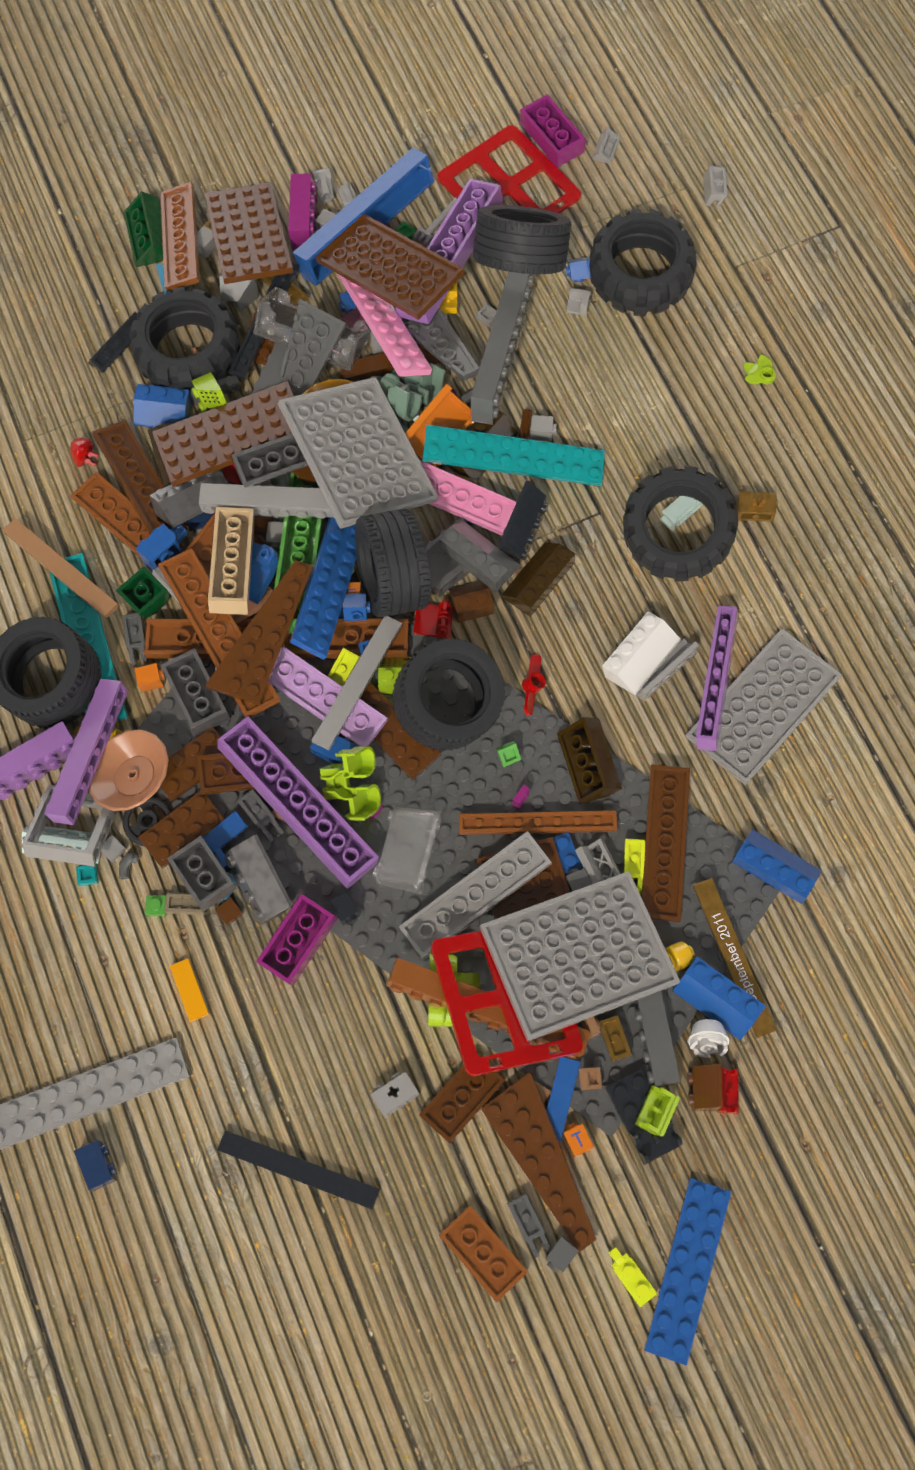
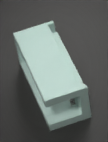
(679, 511)

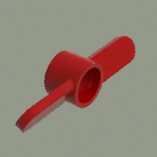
(537, 678)

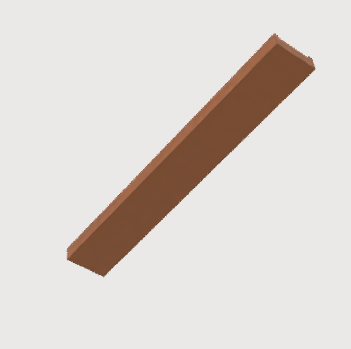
(177, 636)

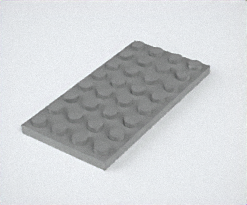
(768, 704)

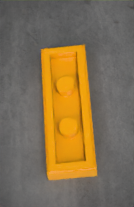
(189, 990)

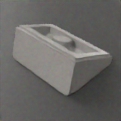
(606, 146)

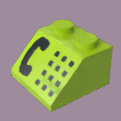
(208, 392)
(388, 672)

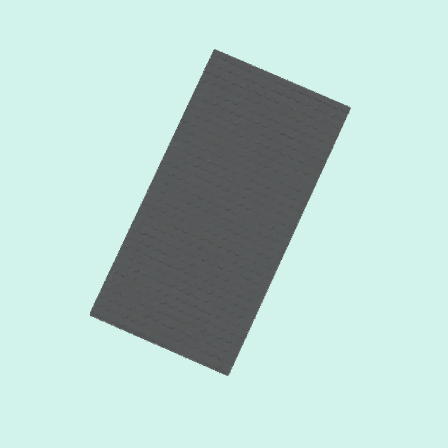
(477, 783)

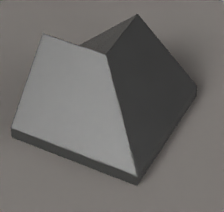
(239, 293)

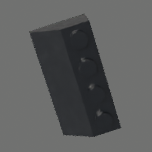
(523, 522)

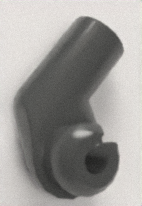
(125, 862)

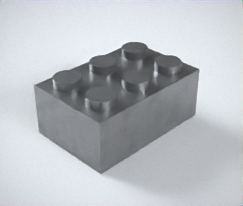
(202, 873)

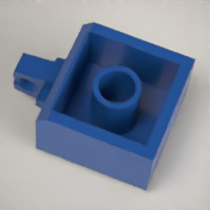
(161, 545)

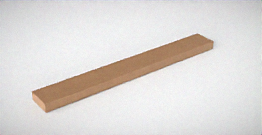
(60, 568)

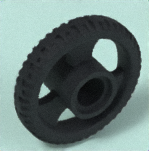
(133, 832)

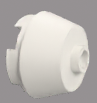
(708, 1038)

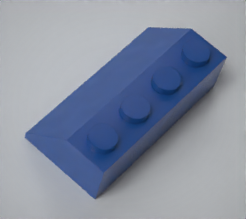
(777, 866)
(719, 998)

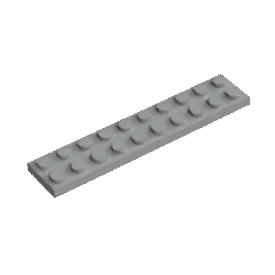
(91, 1092)

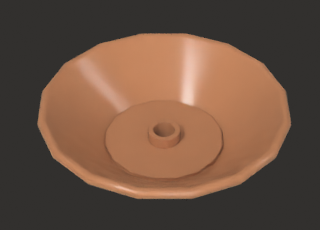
(125, 756)

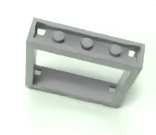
(66, 854)

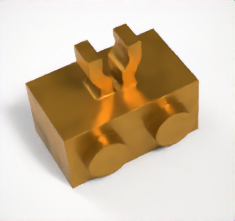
(756, 506)

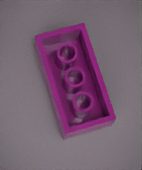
(552, 130)
(302, 209)
(297, 940)

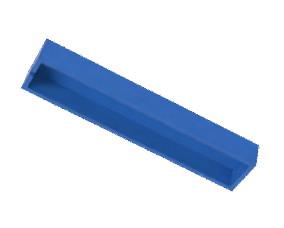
(379, 201)

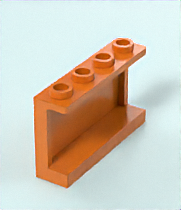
(443, 411)

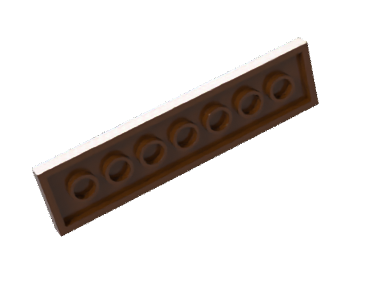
(132, 470)
(665, 842)

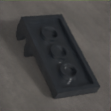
(628, 1099)

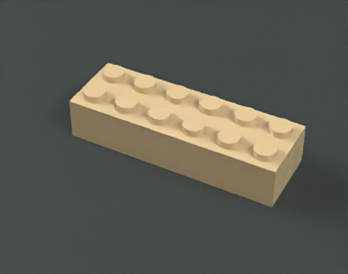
(231, 561)

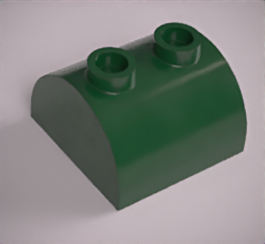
(144, 593)

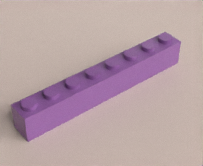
(717, 678)
(86, 752)

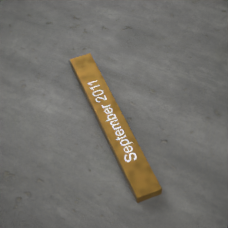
(731, 950)

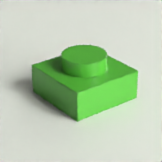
(508, 753)
(155, 905)

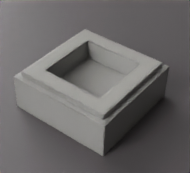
(486, 315)
(112, 848)

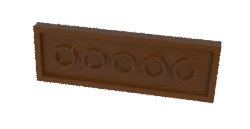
(394, 741)

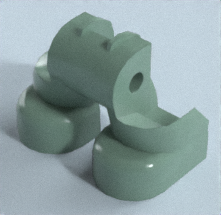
(410, 391)

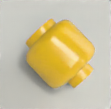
(680, 955)

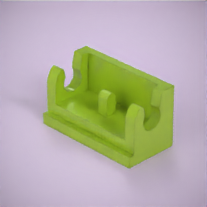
(657, 1111)

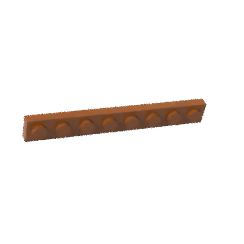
(537, 822)

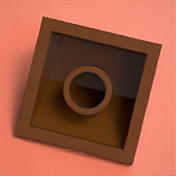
(471, 601)
(705, 1087)

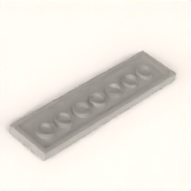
(476, 894)

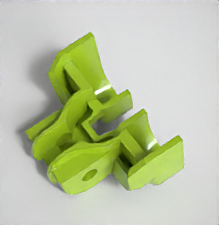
(357, 763)
(440, 1016)

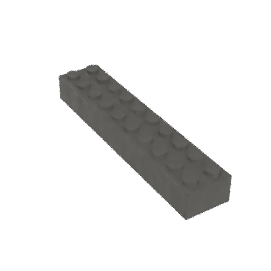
(500, 347)

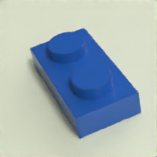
(567, 853)

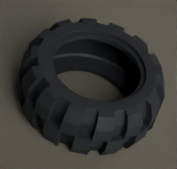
(649, 232)
(177, 310)
(688, 483)

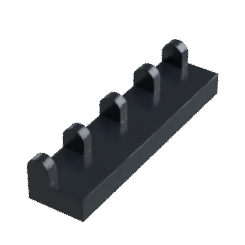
(113, 347)

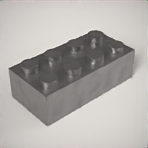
(188, 681)

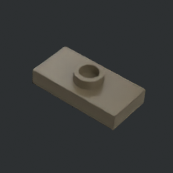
(182, 904)

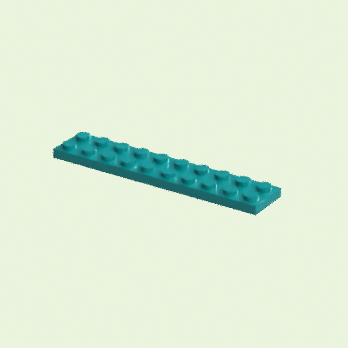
(513, 455)
(85, 621)

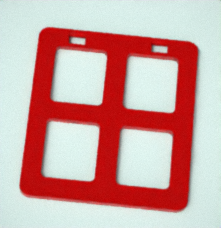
(511, 184)
(523, 1052)

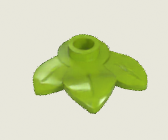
(757, 371)

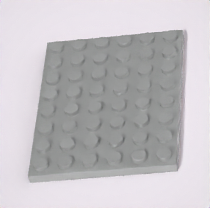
(357, 450)
(578, 955)

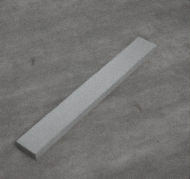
(356, 683)

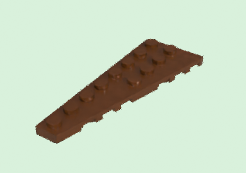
(255, 654)
(530, 1137)

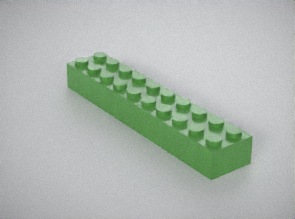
(299, 540)

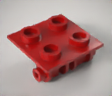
(434, 620)

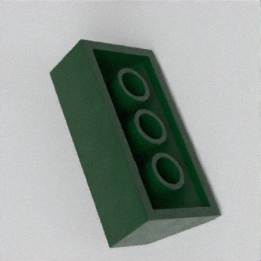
(145, 229)

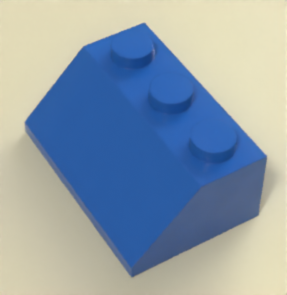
(160, 405)

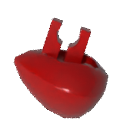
(82, 450)

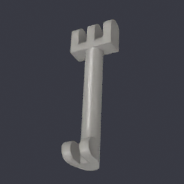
(425, 235)

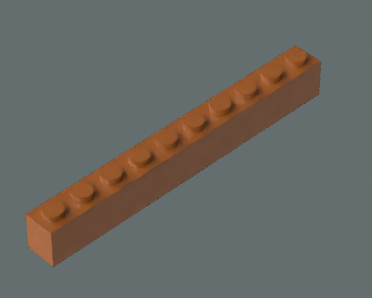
(425, 985)

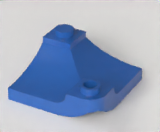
(262, 570)

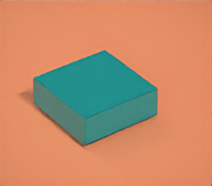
(87, 875)

